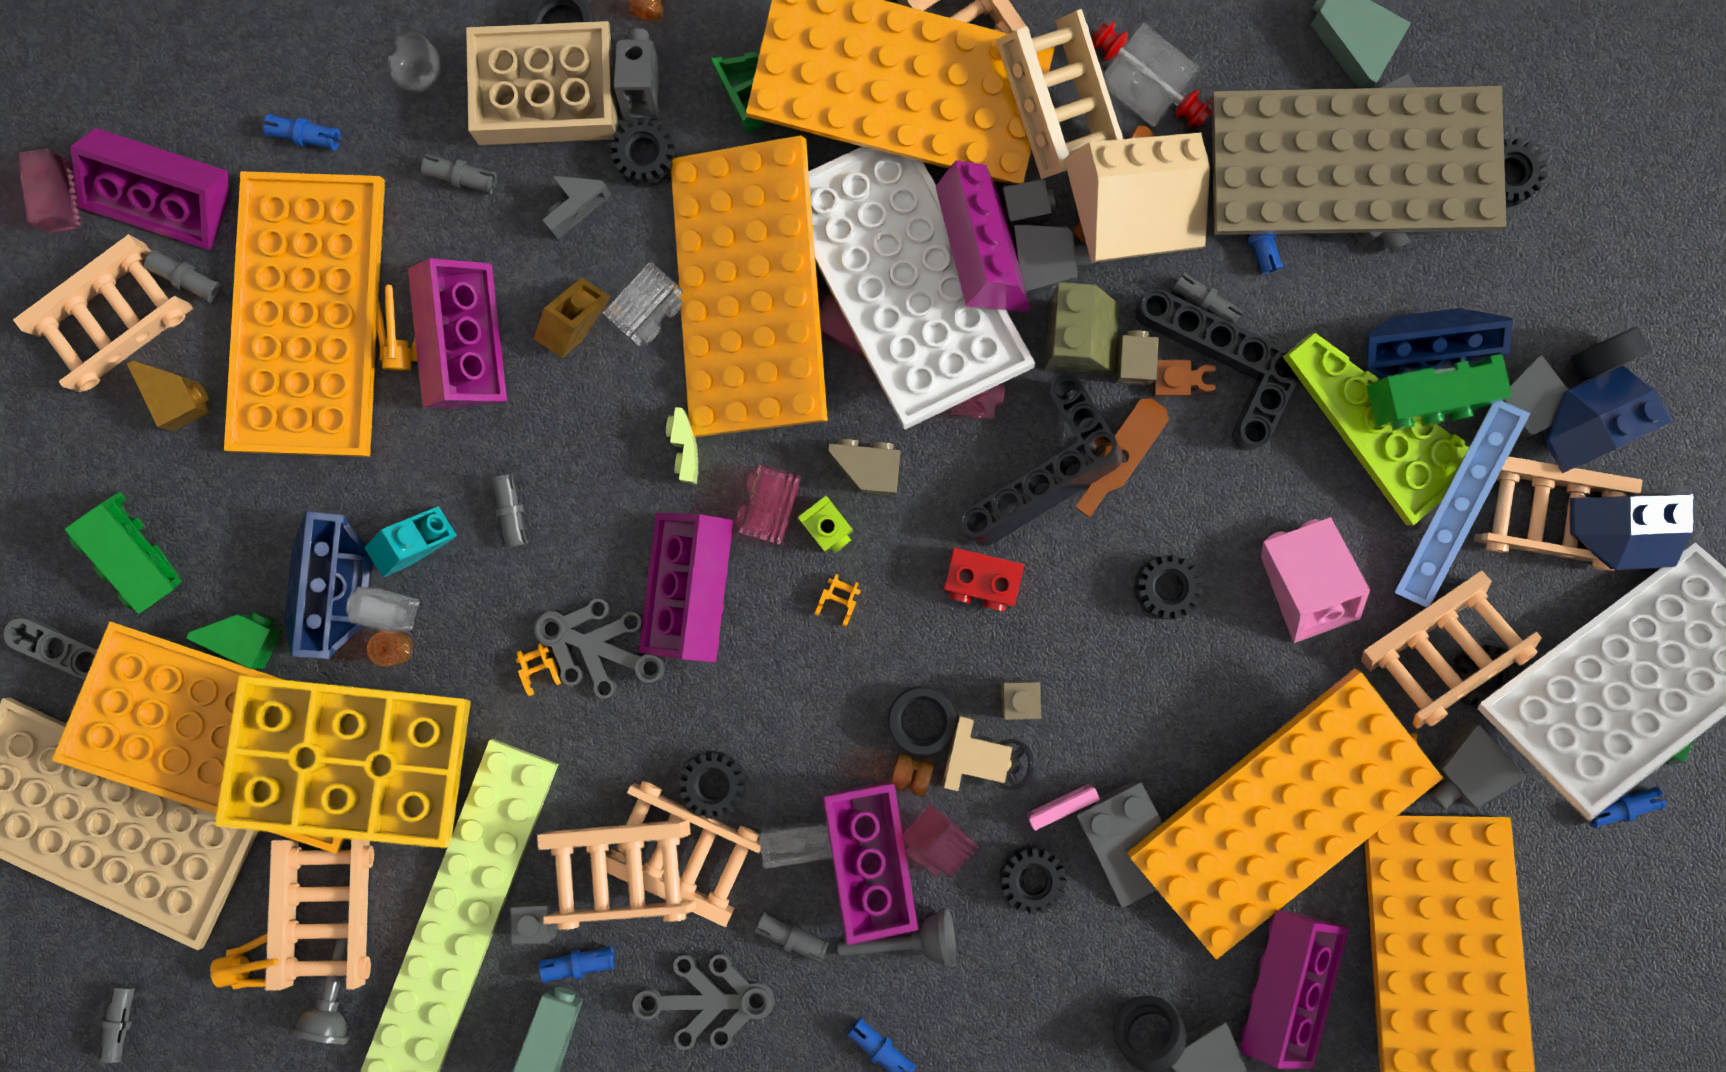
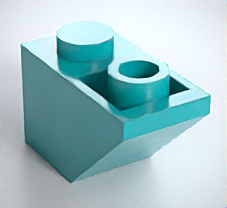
(409, 541)

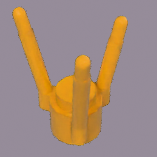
(393, 352)
(235, 968)

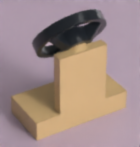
(984, 759)

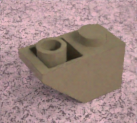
(870, 469)

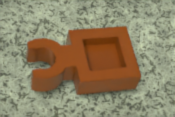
(1177, 378)

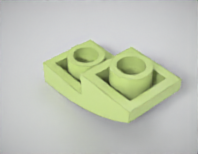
(682, 436)

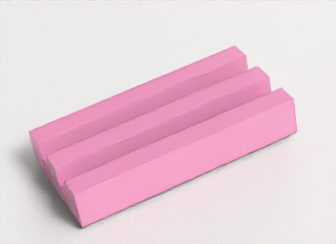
(1062, 806)

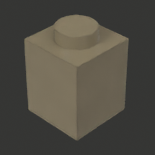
(1136, 358)
(1020, 700)

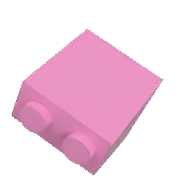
(1314, 578)

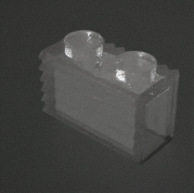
(645, 304)
(382, 609)
(795, 843)

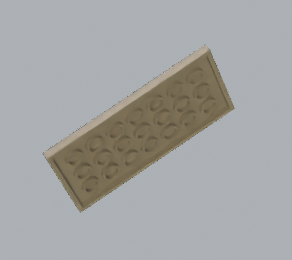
(1358, 160)

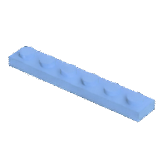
(1462, 503)

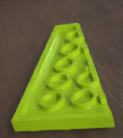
(1408, 464)

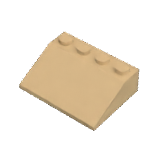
(541, 83)
(1141, 195)

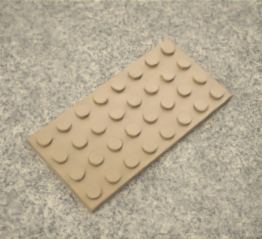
(111, 840)

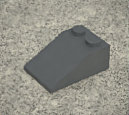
(1115, 827)

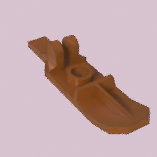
(1135, 439)

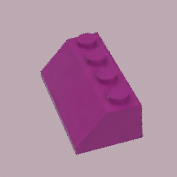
(150, 187)
(981, 239)
(456, 333)
(686, 586)
(870, 862)
(1293, 990)

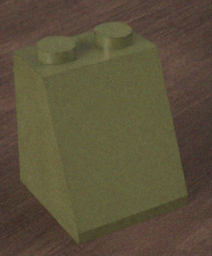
(1081, 330)

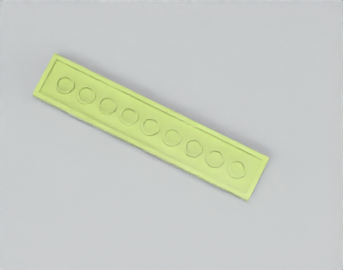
(461, 911)

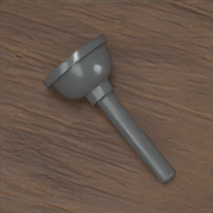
(934, 939)
(323, 1021)

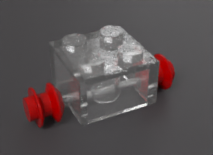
(1150, 74)

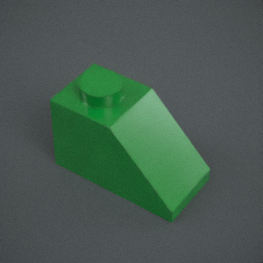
(240, 638)

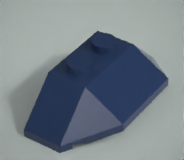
(1436, 341)
(1604, 417)
(1634, 529)
(324, 572)

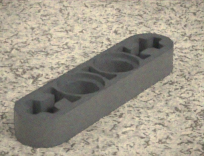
(73, 647)

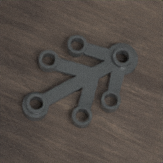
(593, 646)
(710, 1001)

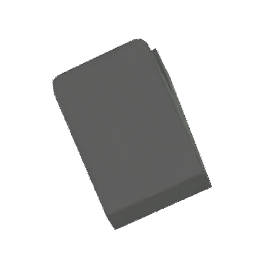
(583, 198)

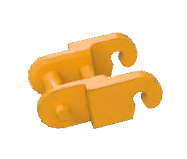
(828, 595)
(525, 672)

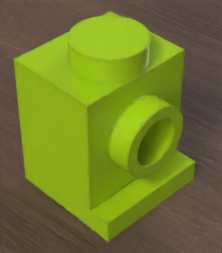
(823, 511)

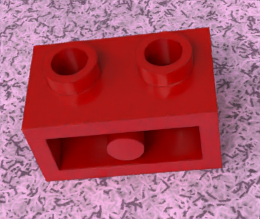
(983, 579)

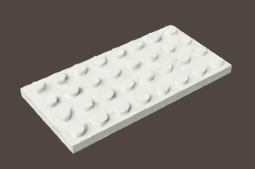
(899, 288)
(1624, 686)

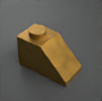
(570, 317)
(169, 397)

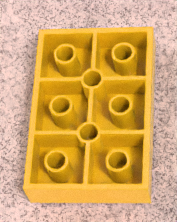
(343, 762)

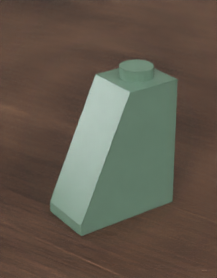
(1359, 36)
(550, 1032)

